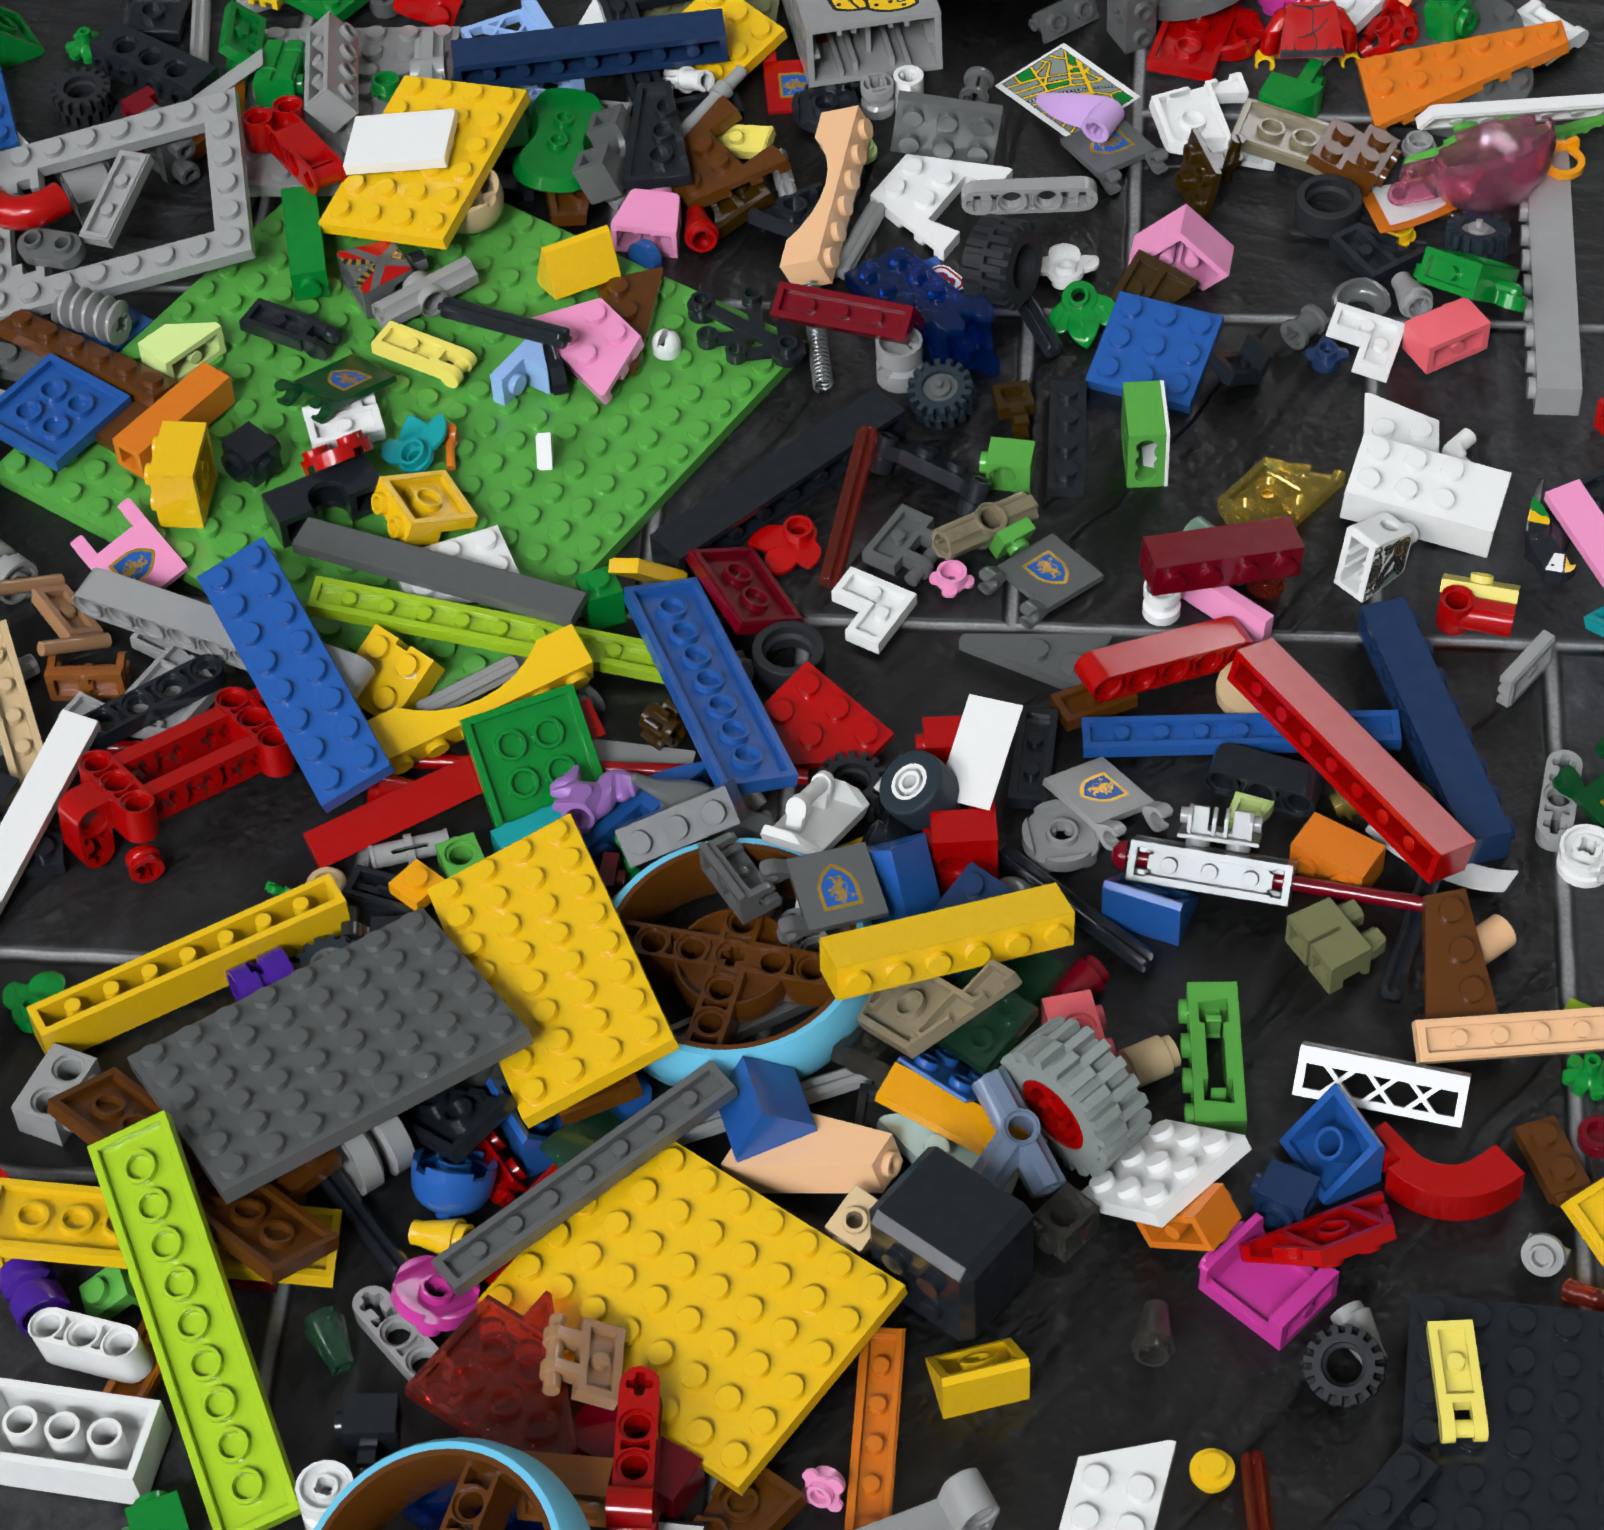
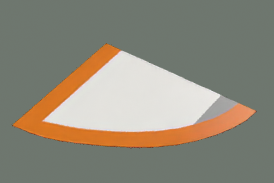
(1395, 218)

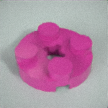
(425, 1311)

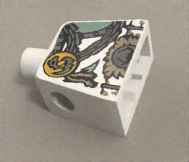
(1373, 554)

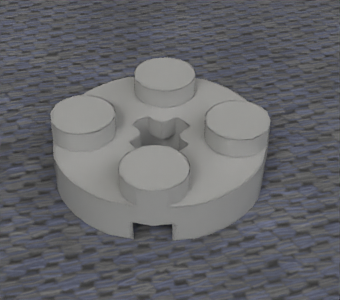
(1056, 854)

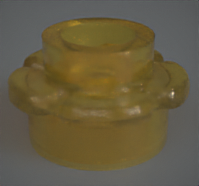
(1342, 806)

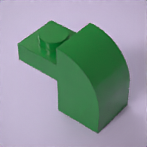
(1294, 94)

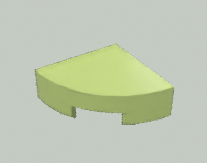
(1249, 803)

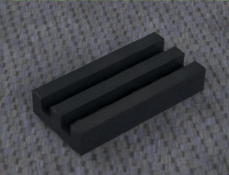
(371, 897)

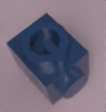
(1284, 1194)

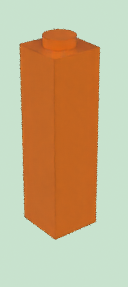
(196, 398)

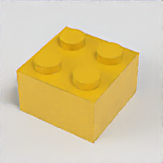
(181, 474)

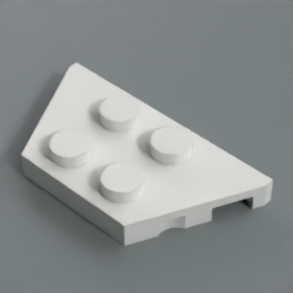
(1399, 423)
(1119, 1488)

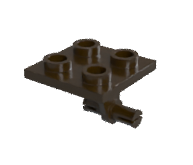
(1204, 169)

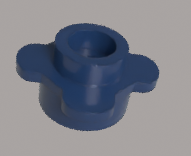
(1326, 356)

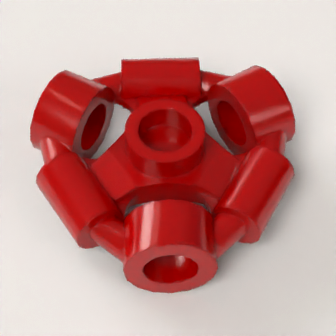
(1389, 29)

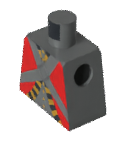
(377, 271)

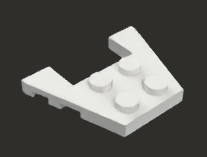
(1199, 108)
(922, 189)

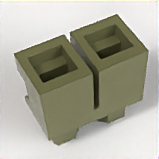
(1331, 944)

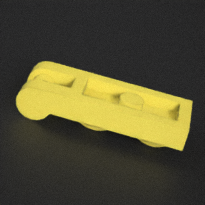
(424, 353)
(1457, 1380)

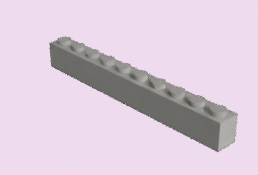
(1552, 296)

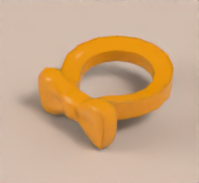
(1572, 146)

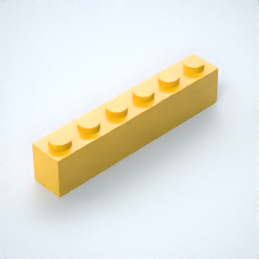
(946, 941)

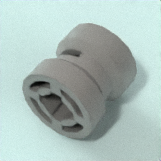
(877, 96)

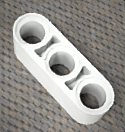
(90, 1345)

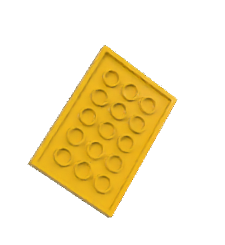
(430, 203)

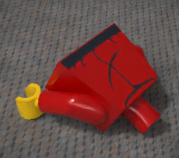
(1308, 31)

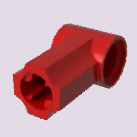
(1462, 611)

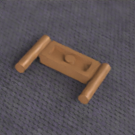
(55, 604)

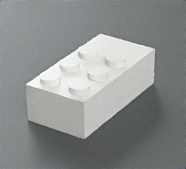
(1440, 494)
(80, 1441)

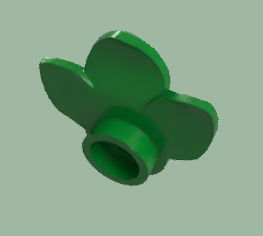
(1083, 317)
(19, 995)

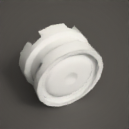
(1582, 856)

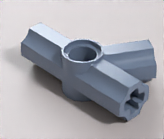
(1006, 1154)

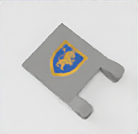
(1104, 797)

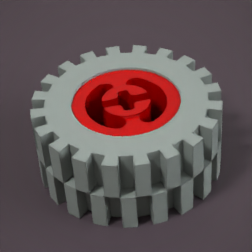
(1079, 1094)

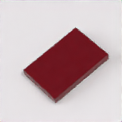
(742, 588)

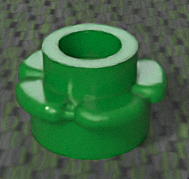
(384, 85)

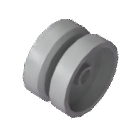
(376, 1151)

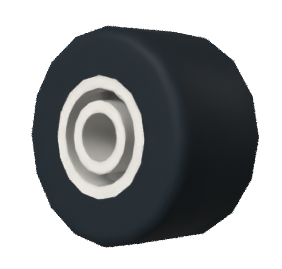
(916, 787)

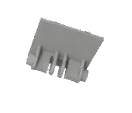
(1198, 832)

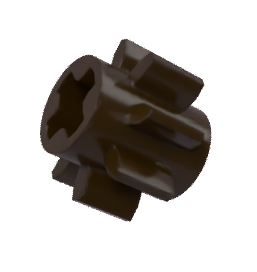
(662, 725)

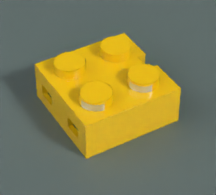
(400, 674)

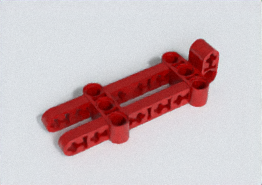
(115, 787)

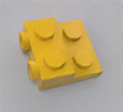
(421, 506)

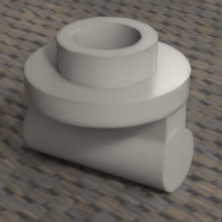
(1544, 1254)

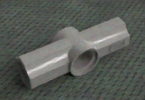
(429, 56)
(424, 291)

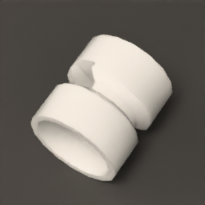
(318, 1488)

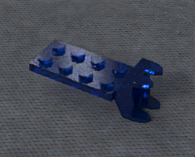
(953, 325)

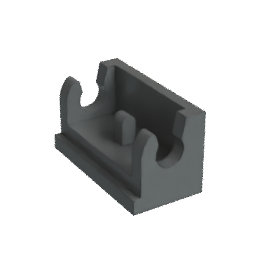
(737, 878)

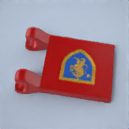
(783, 81)

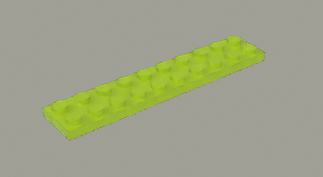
(195, 1327)

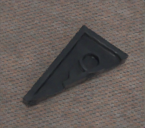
(789, 210)

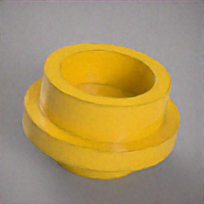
(1212, 1470)

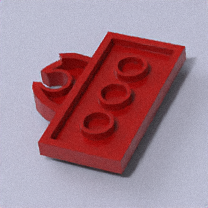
(1199, 44)

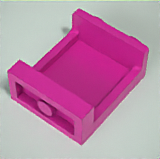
(1265, 1297)

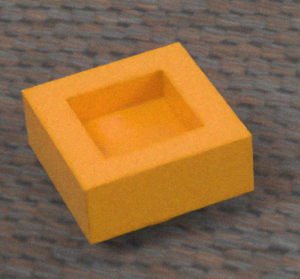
(412, 884)

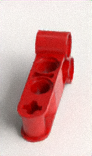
(292, 142)
(633, 1502)

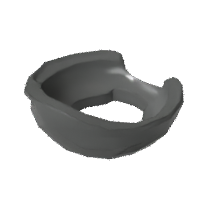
(1363, 290)

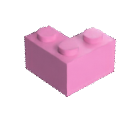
(1188, 245)

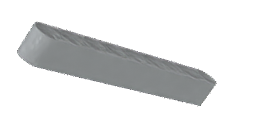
(183, 622)

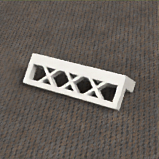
(1387, 1068)

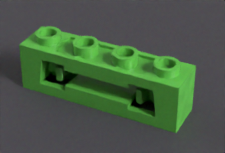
(1203, 1012)

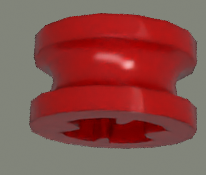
(144, 863)

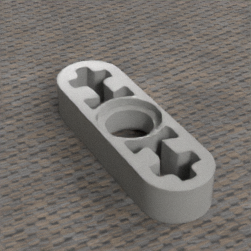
(1549, 811)

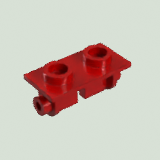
(509, 1171)

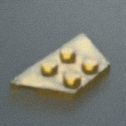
(1277, 491)

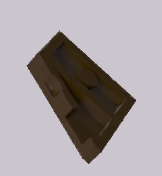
(733, 210)
(1154, 280)

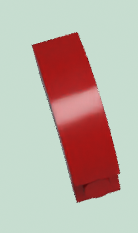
(1445, 1190)

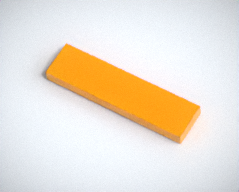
(939, 1110)

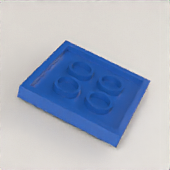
(1155, 343)
(57, 411)

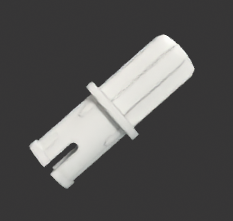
(688, 79)

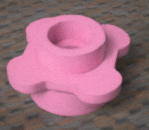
(951, 578)
(824, 1487)

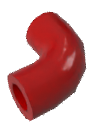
(33, 209)

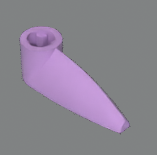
(1092, 113)

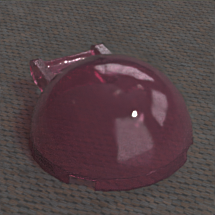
(1486, 168)

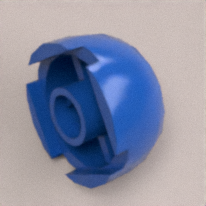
(452, 1187)

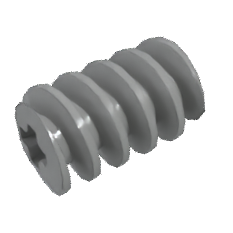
(92, 314)

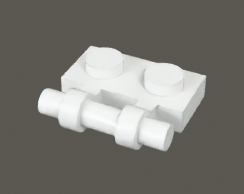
(356, 416)

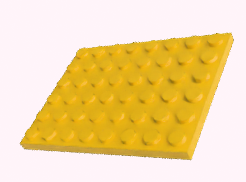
(717, 1296)

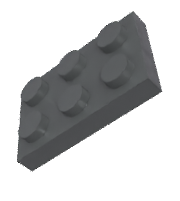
(946, 127)

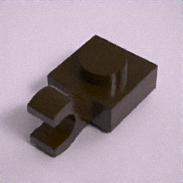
(1015, 403)

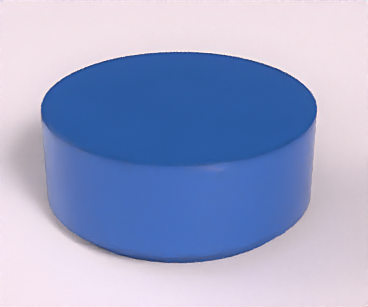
(645, 254)

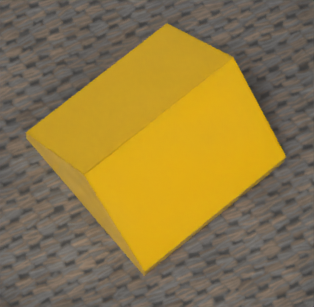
(578, 263)
(979, 1377)

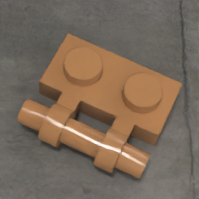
(596, 1364)

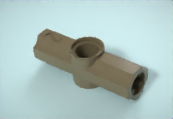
(980, 527)

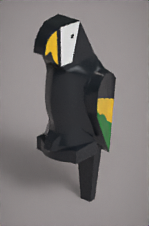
(1547, 542)

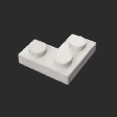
(1373, 333)
(879, 604)

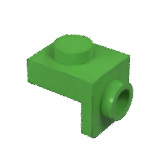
(108, 1293)

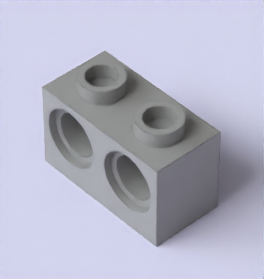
(56, 1073)

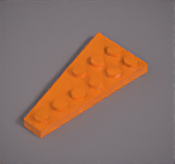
(1444, 73)

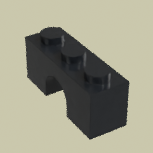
(341, 485)

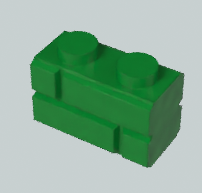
(281, 71)

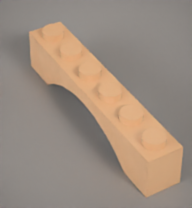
(817, 244)

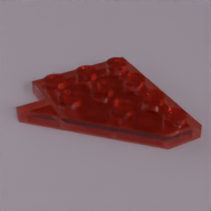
(490, 1380)

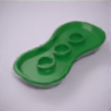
(557, 136)

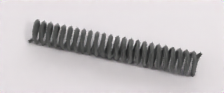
(822, 372)

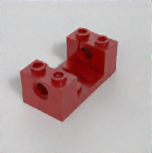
(962, 834)

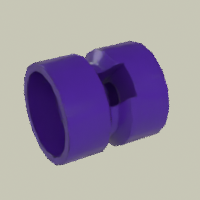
(249, 977)
(29, 1288)

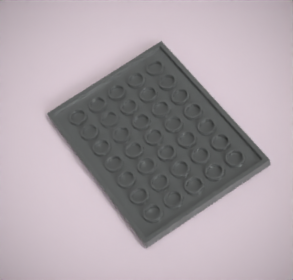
(327, 1053)

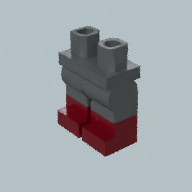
(171, 159)

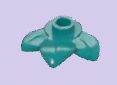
(415, 444)

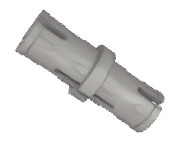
(382, 855)

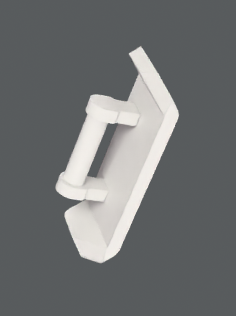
(818, 816)

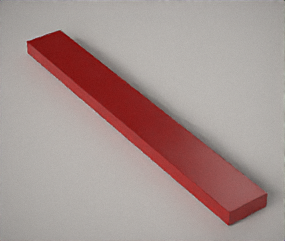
(406, 806)

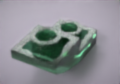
(578, 1136)

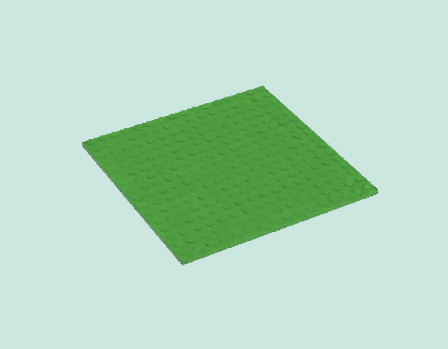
(608, 463)

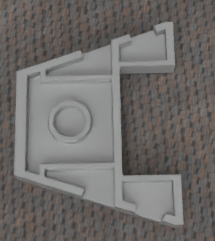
(166, 658)

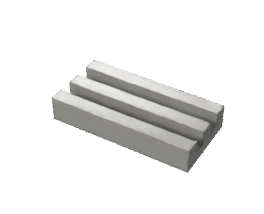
(1526, 668)

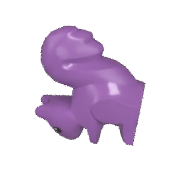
(590, 800)

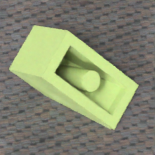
(182, 347)

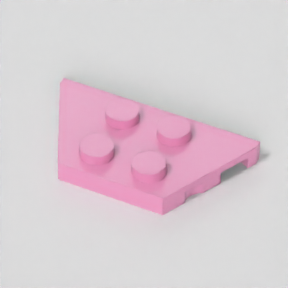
(600, 344)

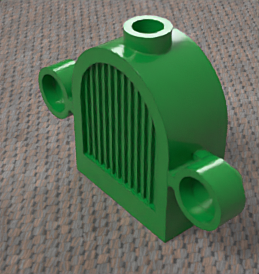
(1472, 277)

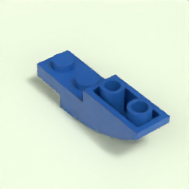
(602, 833)

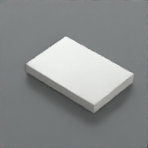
(401, 141)

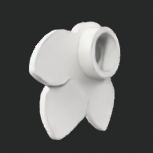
(1067, 265)

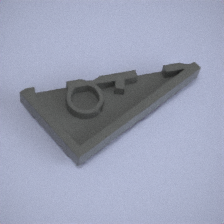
(1038, 656)

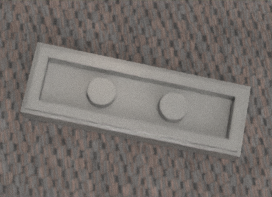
(116, 198)

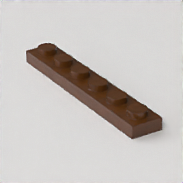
(107, 365)

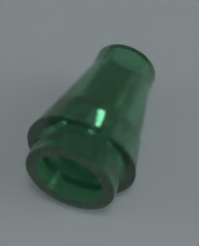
(329, 1337)

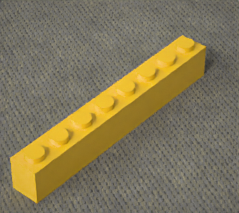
(186, 967)

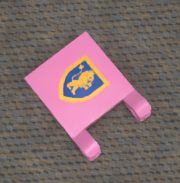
(136, 553)

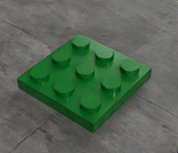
(526, 748)

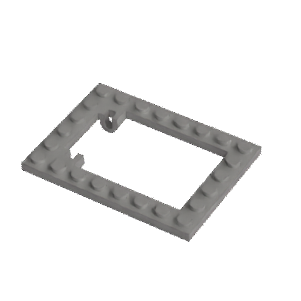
(230, 243)

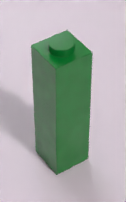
(305, 244)

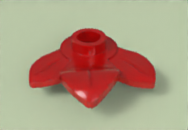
(788, 544)

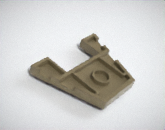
(929, 1010)

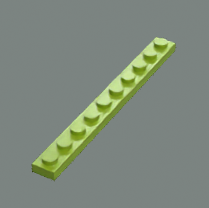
(470, 625)

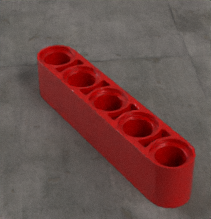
(1161, 658)

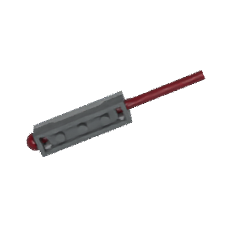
(1237, 874)

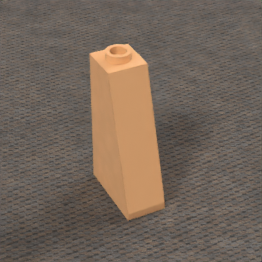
(822, 1161)

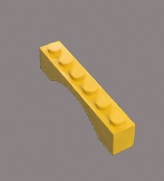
(419, 734)

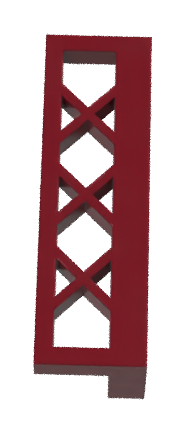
(845, 313)

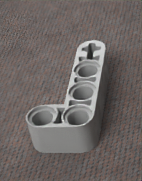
(961, 1505)

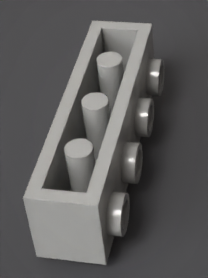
(332, 72)

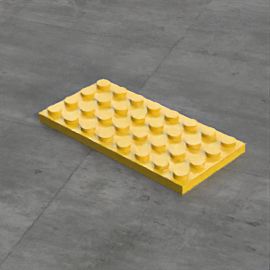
(562, 962)

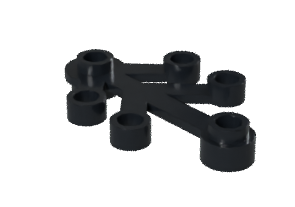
(784, 349)

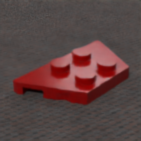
(1327, 1236)

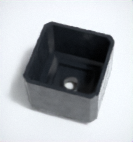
(952, 1243)

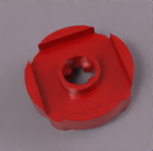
(323, 457)

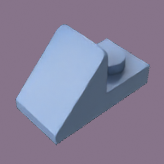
(521, 368)

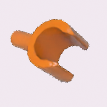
(450, 442)

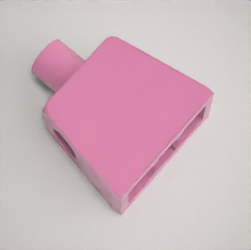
(652, 216)

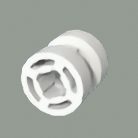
(1161, 609)

